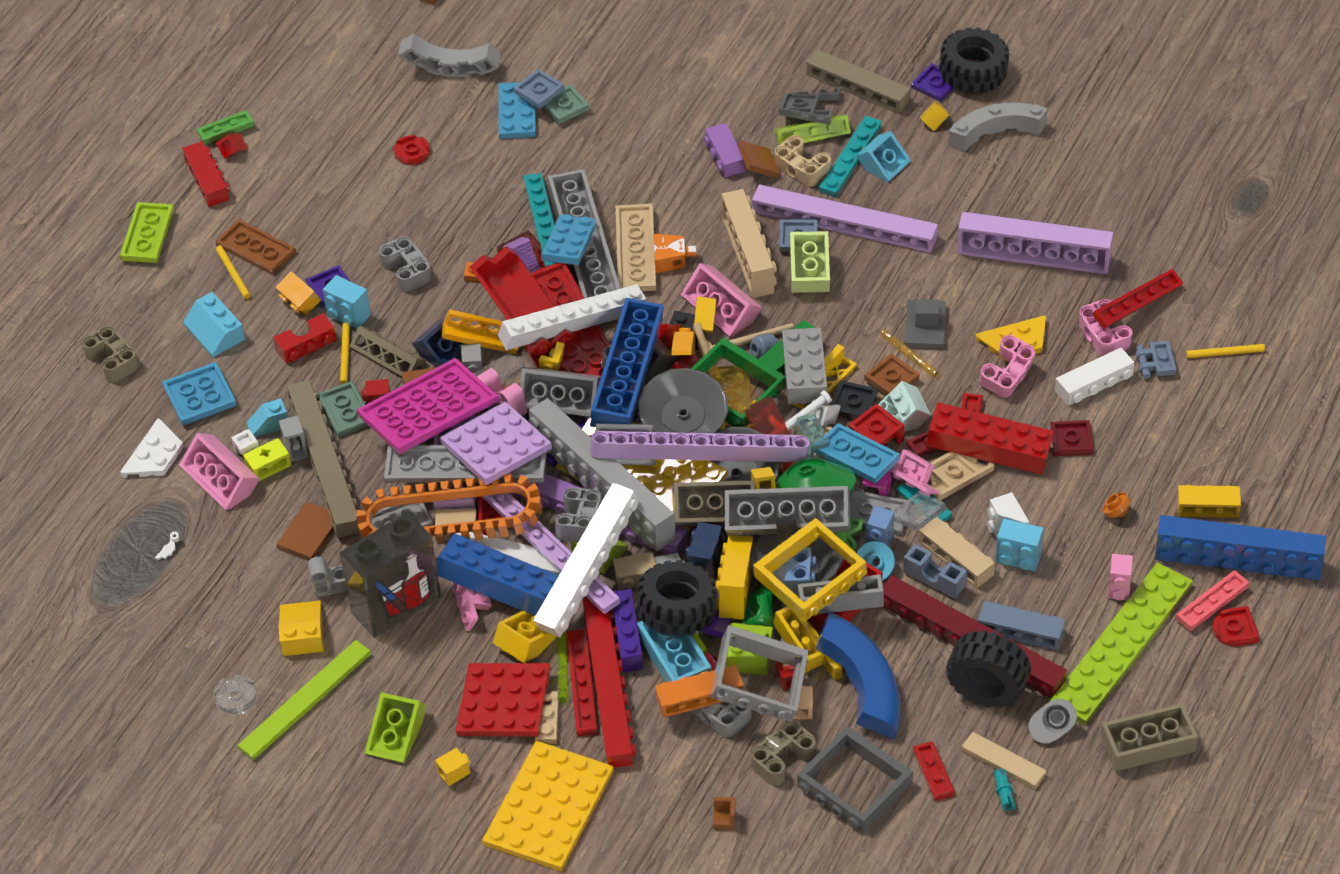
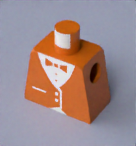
(671, 252)

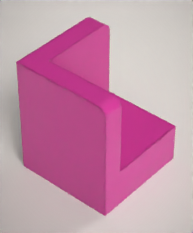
(883, 484)

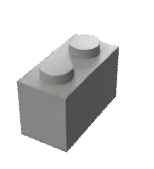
(293, 438)

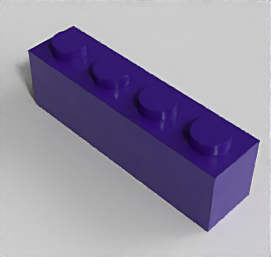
(627, 632)

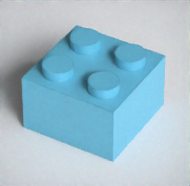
(346, 302)
(1019, 544)

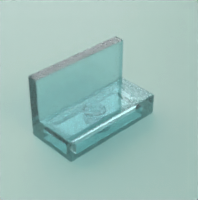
(811, 428)

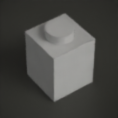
(472, 357)

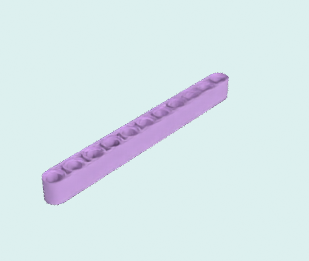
(699, 446)

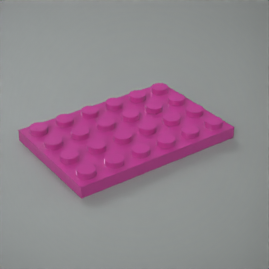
(427, 405)

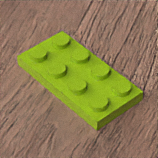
(147, 232)

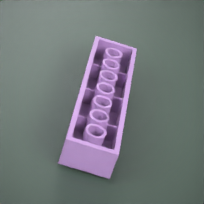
(1035, 242)

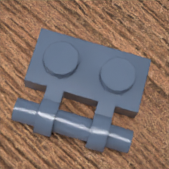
(1162, 359)

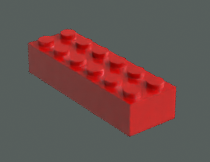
(989, 438)

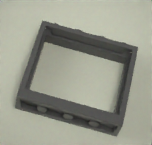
(847, 737)

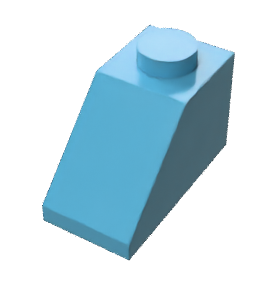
(267, 418)

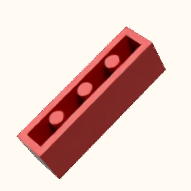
(205, 173)

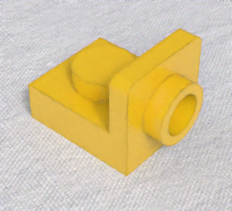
(554, 360)

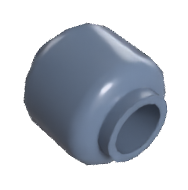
(761, 344)

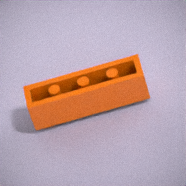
(693, 691)

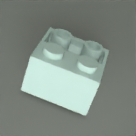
(906, 405)

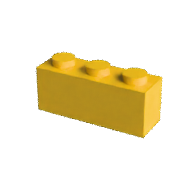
(1208, 501)
(797, 633)

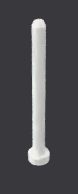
(824, 397)

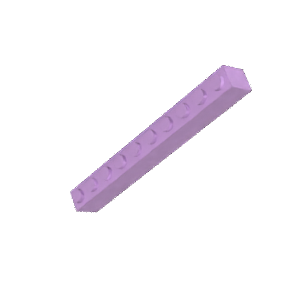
(846, 218)

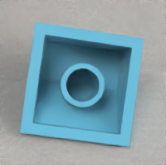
(884, 156)

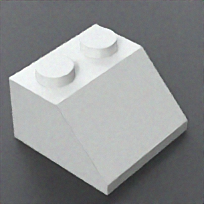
(1004, 507)

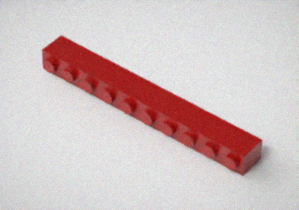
(609, 686)

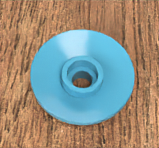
(878, 550)

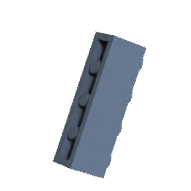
(1023, 625)

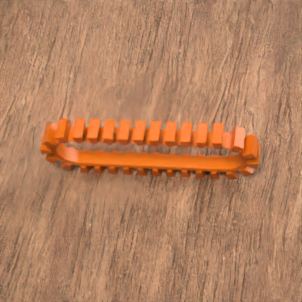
(523, 487)

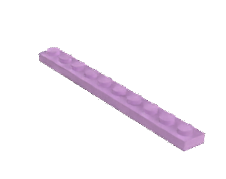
(552, 549)

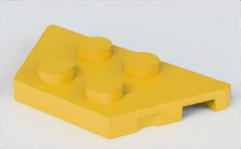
(1029, 331)

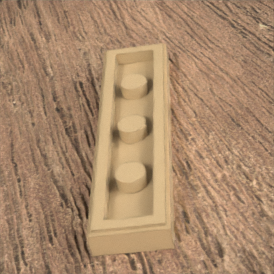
(1002, 758)

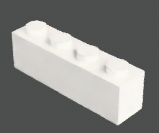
(1094, 376)

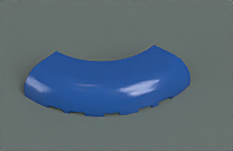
(869, 672)

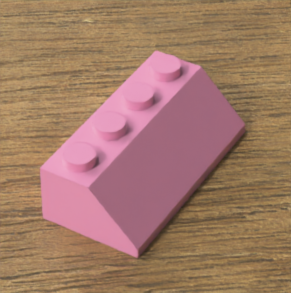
(733, 307)
(218, 471)

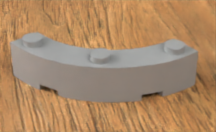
(449, 61)
(997, 119)

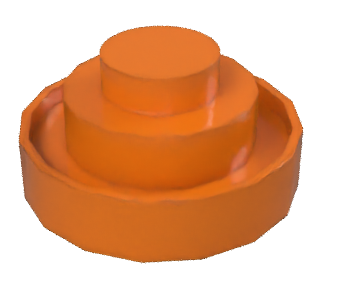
(1117, 505)

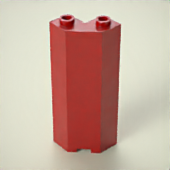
(516, 292)

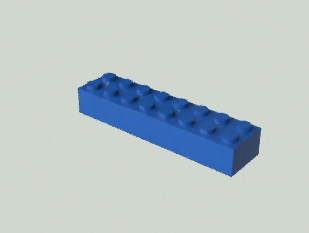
(627, 363)
(1240, 547)

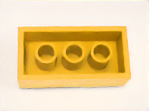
(734, 577)

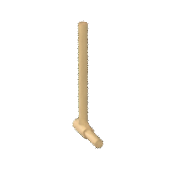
(705, 346)

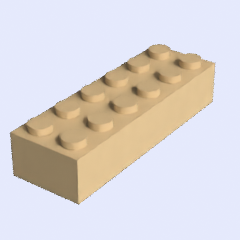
(748, 243)

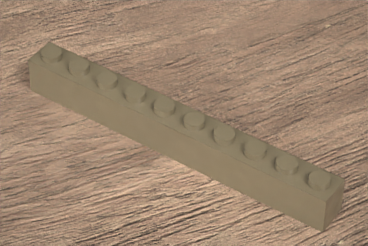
(323, 458)

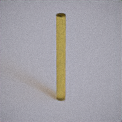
(909, 353)

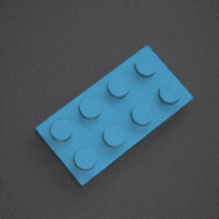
(515, 114)
(569, 239)
(858, 453)

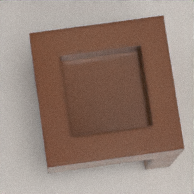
(724, 813)

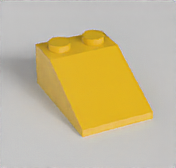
(301, 628)
(521, 637)

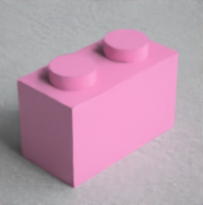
(1120, 577)

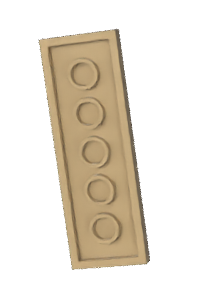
(635, 246)

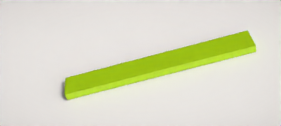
(304, 700)

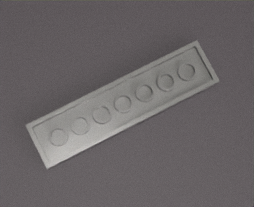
(438, 464)

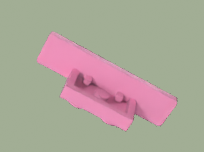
(915, 472)
(468, 602)

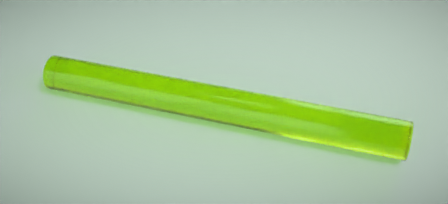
(562, 669)

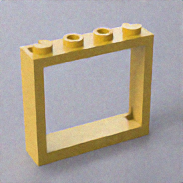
(784, 552)

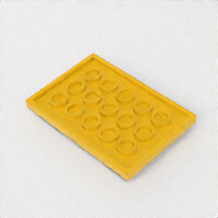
(548, 806)

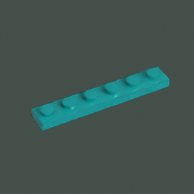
(847, 159)

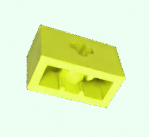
(267, 459)

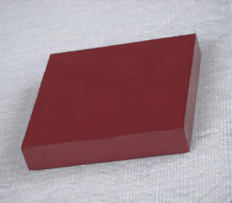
(1072, 438)

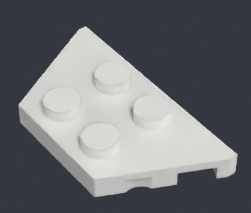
(154, 452)

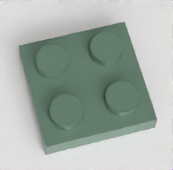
(566, 105)

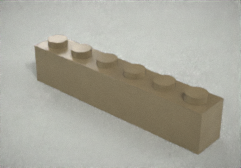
(858, 81)

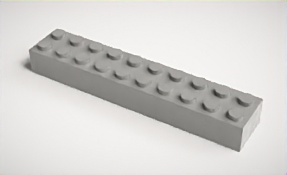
(573, 197)
(571, 449)

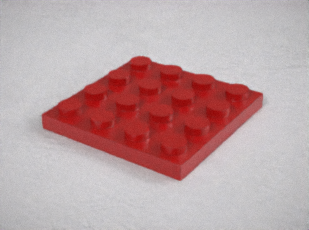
(503, 699)

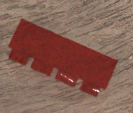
(769, 422)

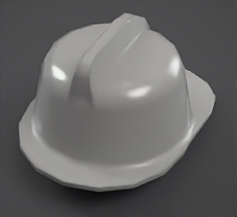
(1052, 721)

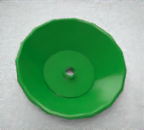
(816, 473)

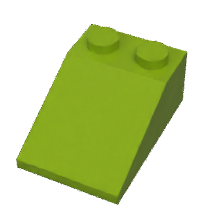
(395, 727)

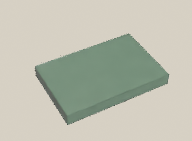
(341, 408)

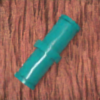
(1004, 789)

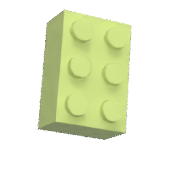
(809, 262)

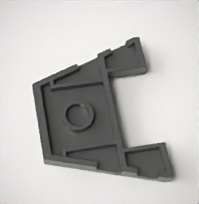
(804, 105)

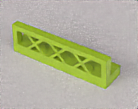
(814, 131)

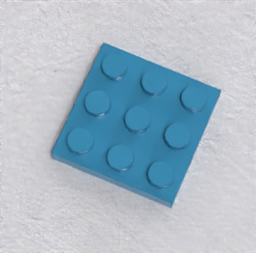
(199, 393)

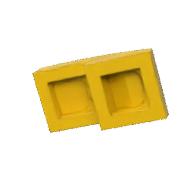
(705, 313)

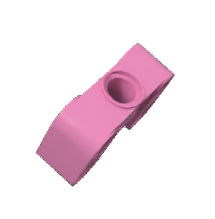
(1102, 339)
(1014, 372)
(512, 395)

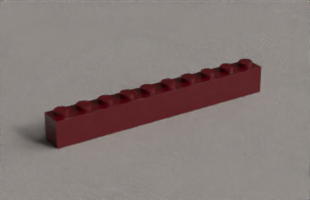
(951, 624)

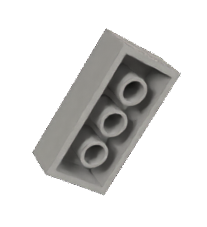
(803, 364)

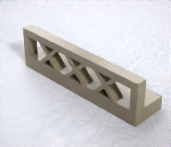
(390, 346)

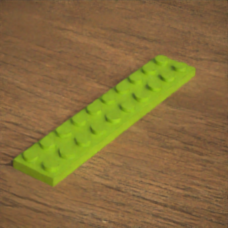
(1123, 641)

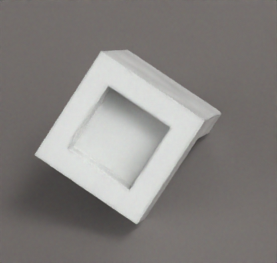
(827, 413)
(244, 442)

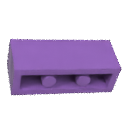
(724, 150)

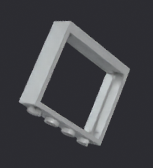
(767, 648)

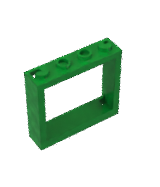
(750, 365)

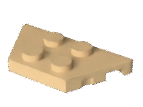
(955, 472)

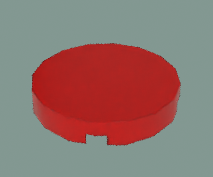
(411, 150)

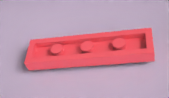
(1212, 600)

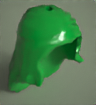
(759, 608)

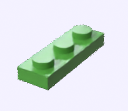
(224, 127)

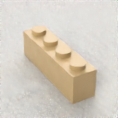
(953, 548)

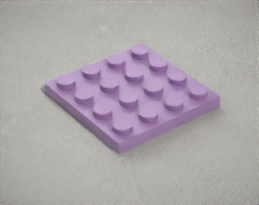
(496, 443)

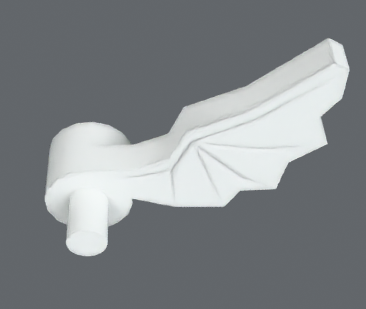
(170, 547)

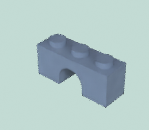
(920, 565)

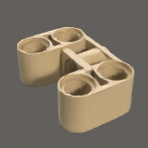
(791, 161)

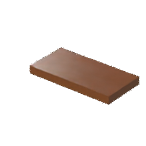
(256, 247)

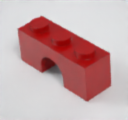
(292, 347)

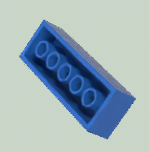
(495, 574)

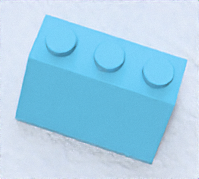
(213, 325)

